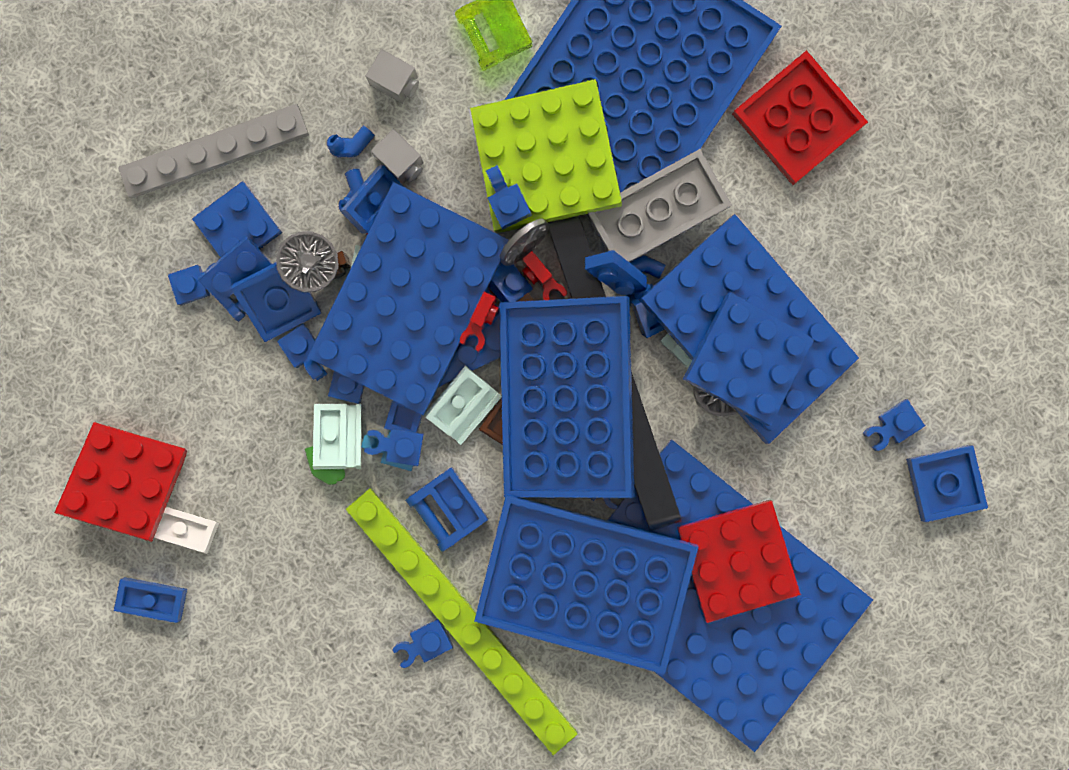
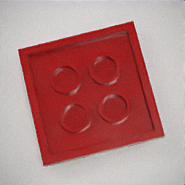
(799, 117)
(121, 482)
(740, 561)

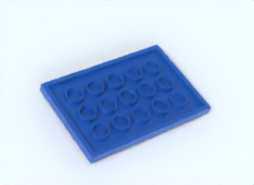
(739, 264)
(408, 298)
(567, 398)
(586, 583)

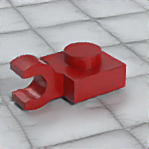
(537, 272)
(484, 313)

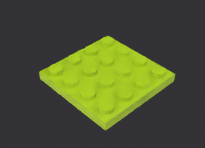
(552, 149)

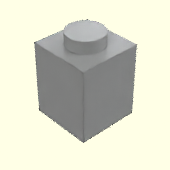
(393, 77)
(398, 157)

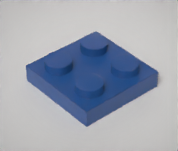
(234, 218)
(272, 303)
(947, 483)

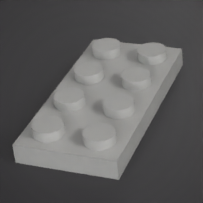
(661, 207)

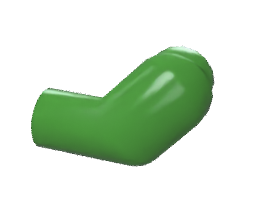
(329, 476)

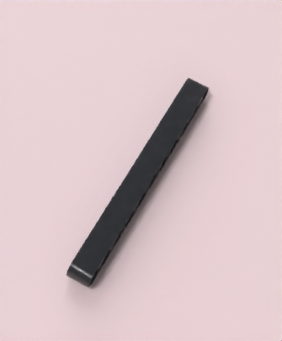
(649, 472)

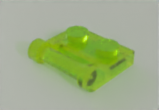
(504, 26)

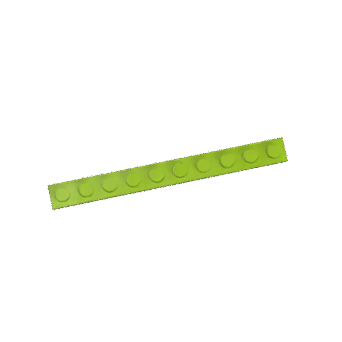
(459, 618)

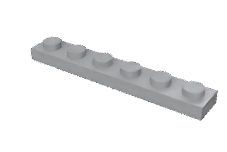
(213, 151)

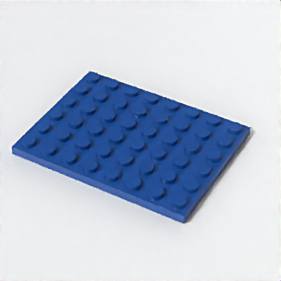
(658, 71)
(760, 660)

